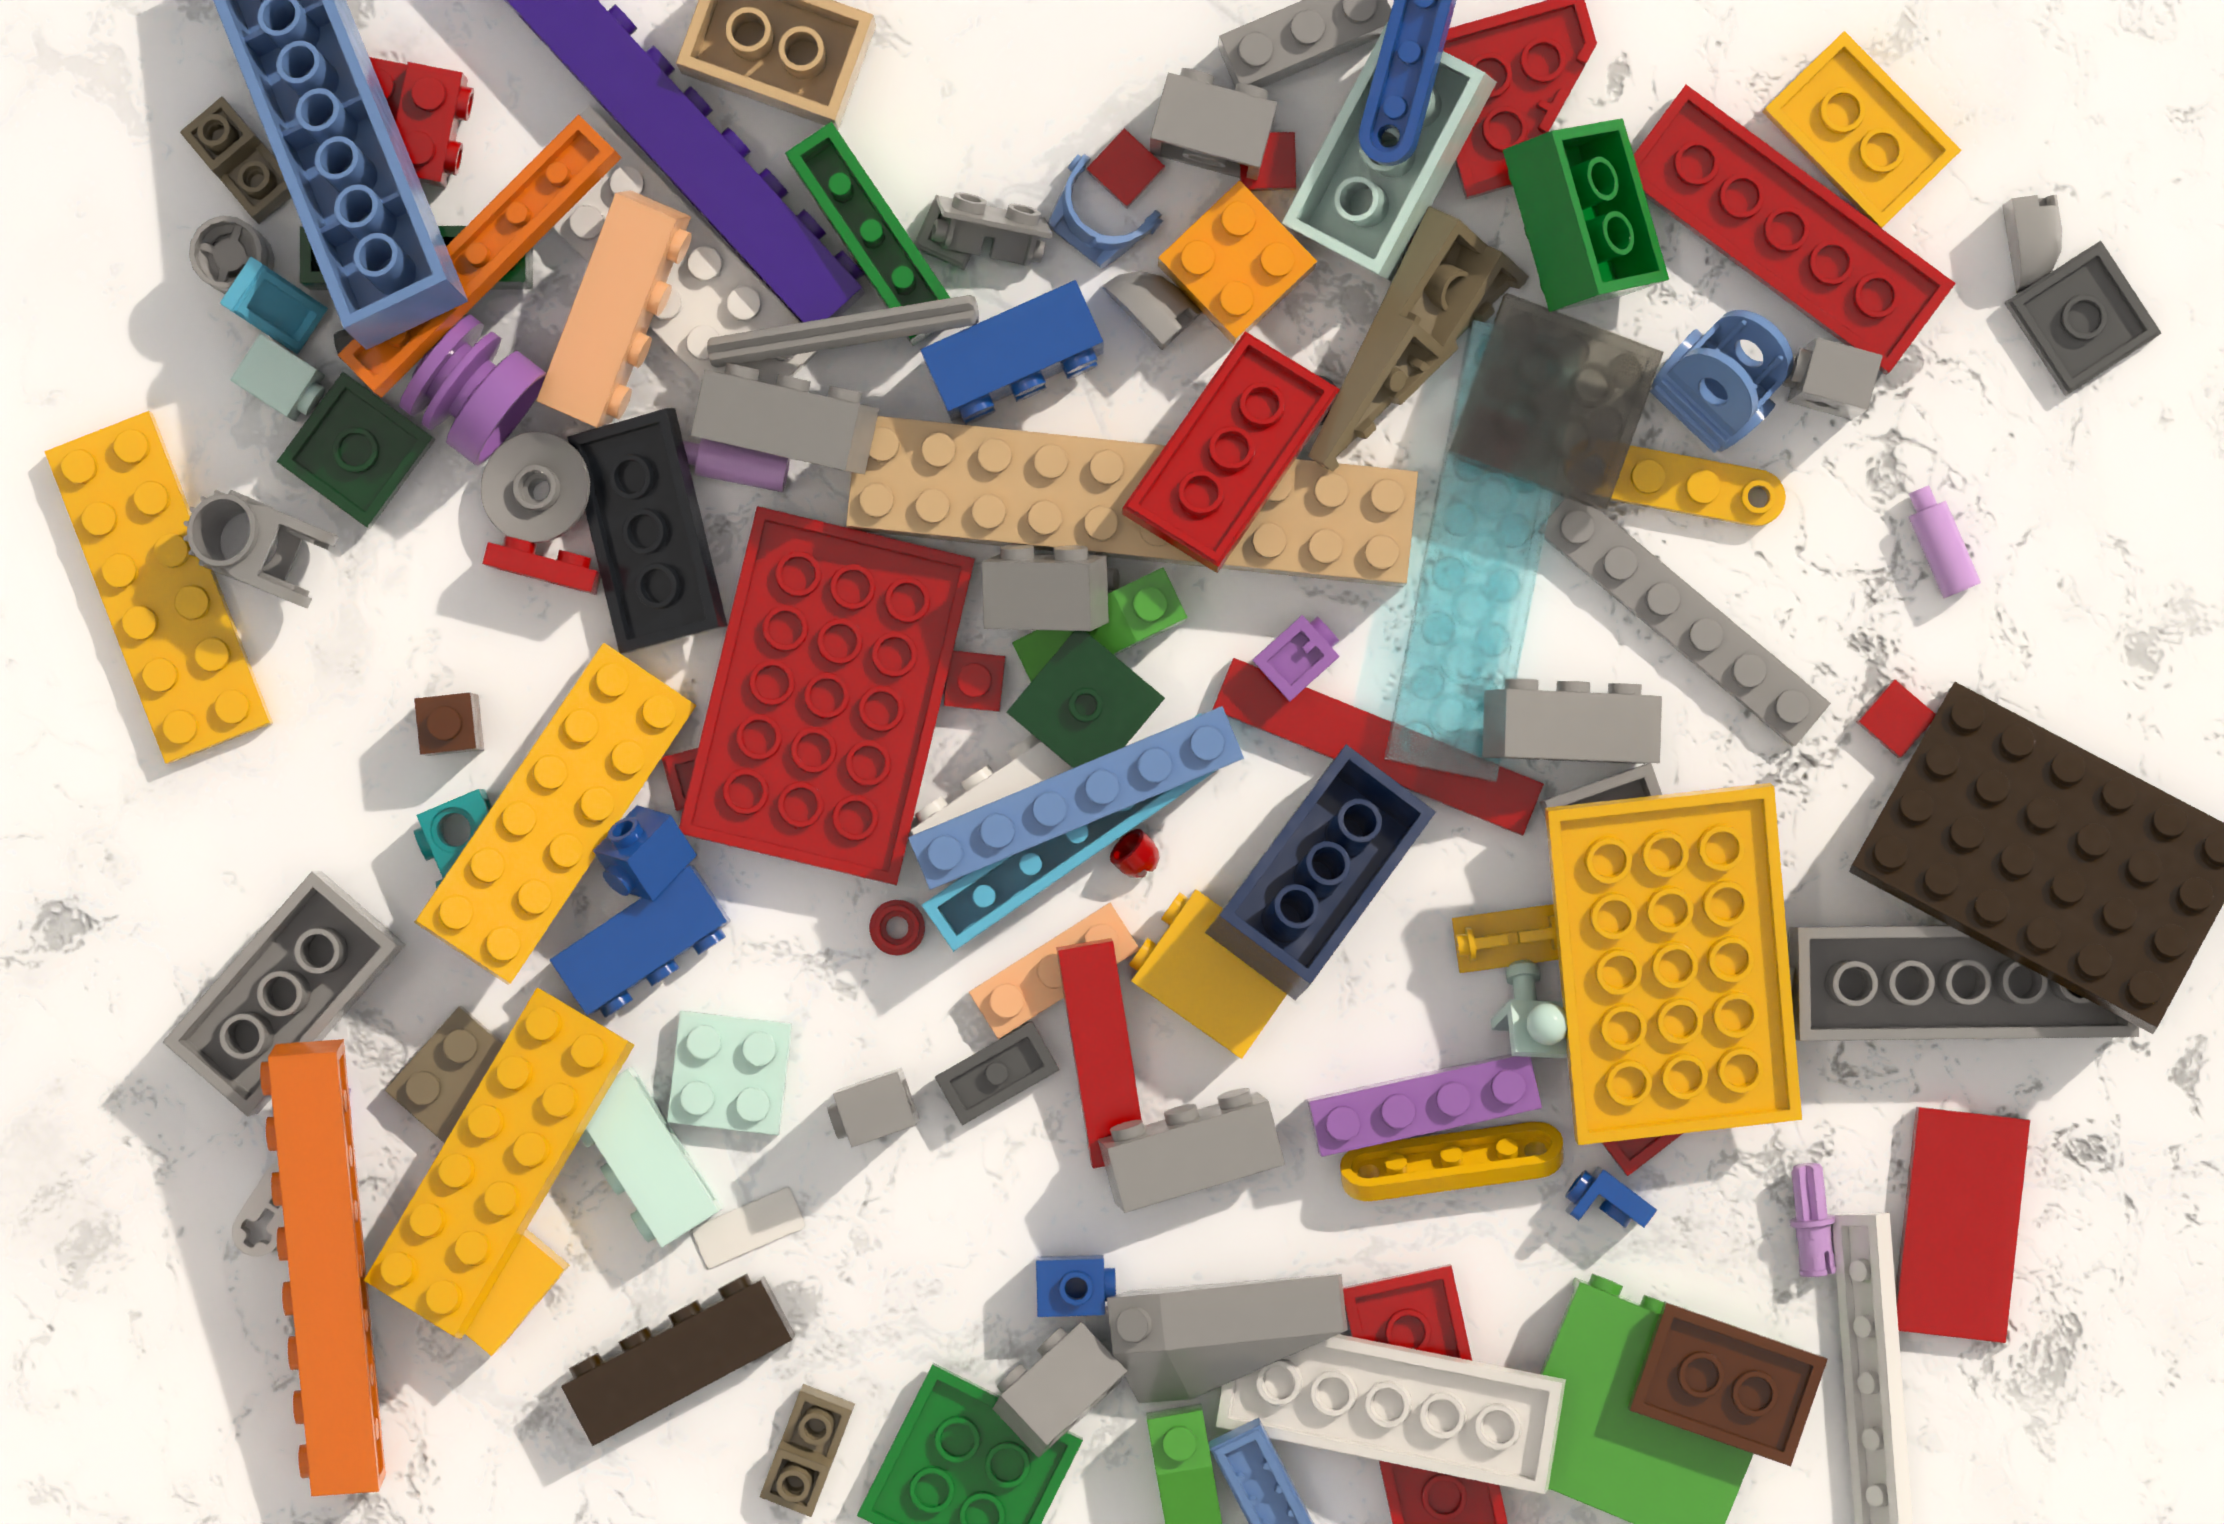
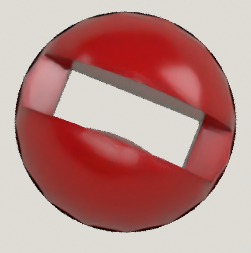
(1135, 854)

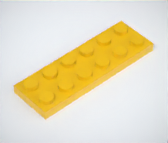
(155, 593)
(555, 814)
(499, 1163)

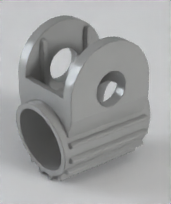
(205, 533)

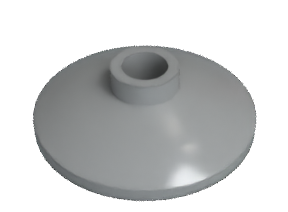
(515, 472)

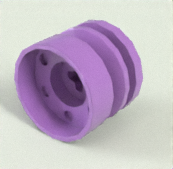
(481, 396)

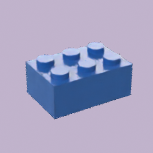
(1014, 353)

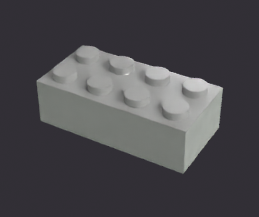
(284, 988)

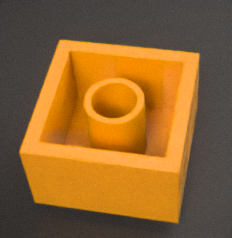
(1236, 262)

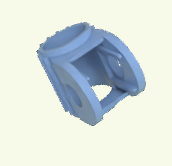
(1719, 387)

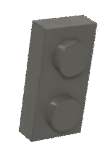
(997, 1073)

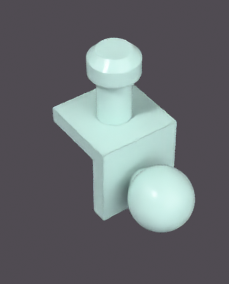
(1533, 1025)

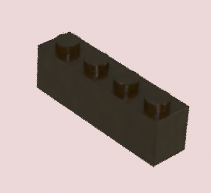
(678, 1359)

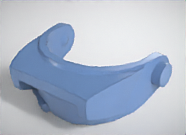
(1096, 247)

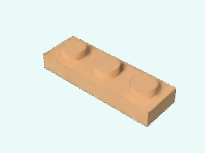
(1036, 980)

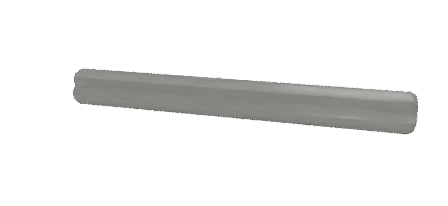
(843, 331)

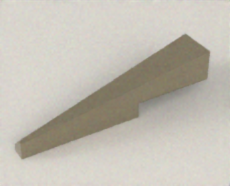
(1433, 298)

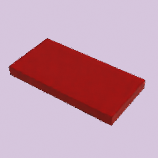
(1230, 452)
(1961, 1224)

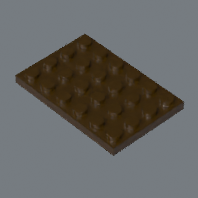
(2050, 857)

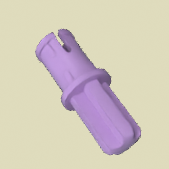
(1812, 1221)

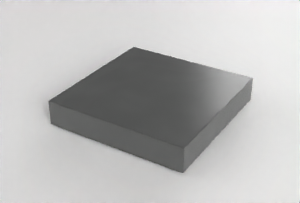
(2083, 318)

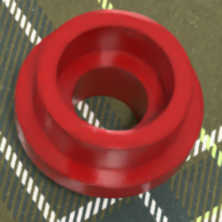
(879, 932)

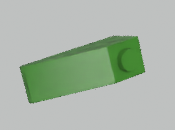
(1134, 613)
(1183, 1465)

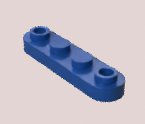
(1404, 77)

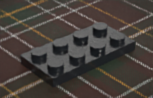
(648, 532)

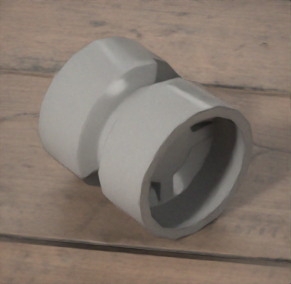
(224, 247)

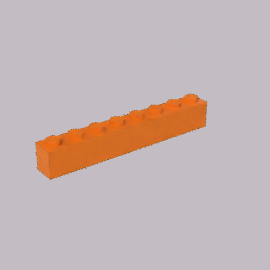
(325, 1267)

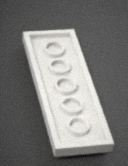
(710, 287)
(1406, 1410)

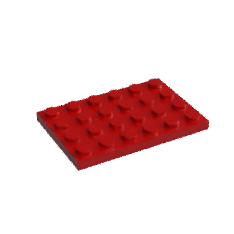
(826, 696)

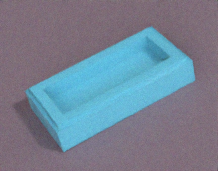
(273, 305)

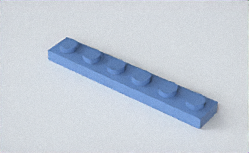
(1076, 797)

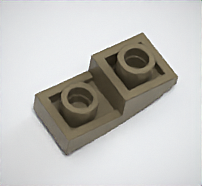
(238, 159)
(807, 1450)

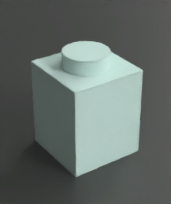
(279, 378)

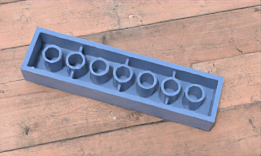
(343, 164)

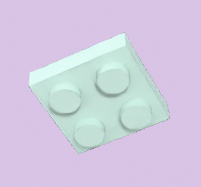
(729, 1072)

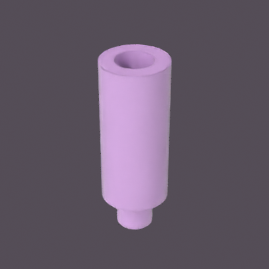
(738, 464)
(1942, 543)

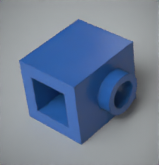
(643, 853)
(1073, 1285)

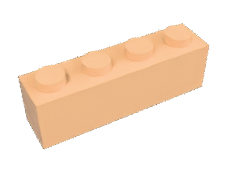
(615, 308)

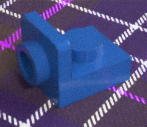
(1619, 1201)

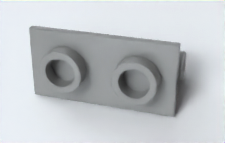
(1012, 230)

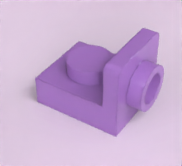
(1298, 656)

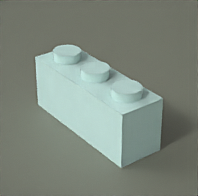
(648, 1162)

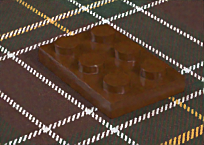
(1727, 1383)

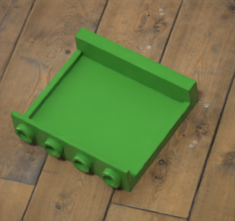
(1617, 1456)

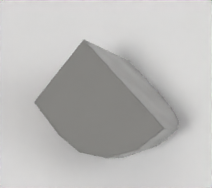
(2032, 237)
(1153, 304)

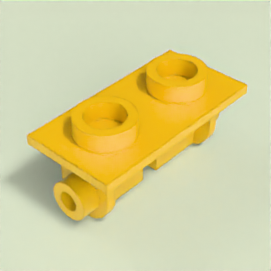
(1505, 937)

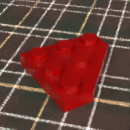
(1536, 62)

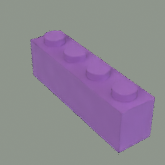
(1423, 1103)

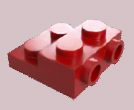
(427, 111)

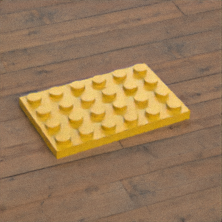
(1674, 963)

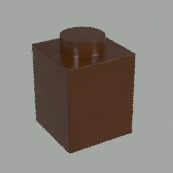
(449, 724)

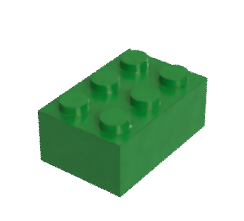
(1585, 214)

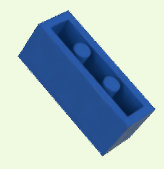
(641, 944)

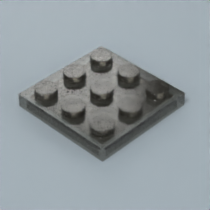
(1555, 402)

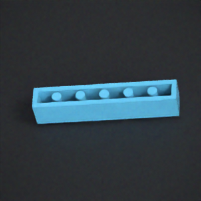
(1000, 888)

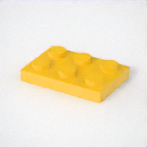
(1861, 130)

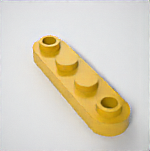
(1697, 487)
(1452, 1161)

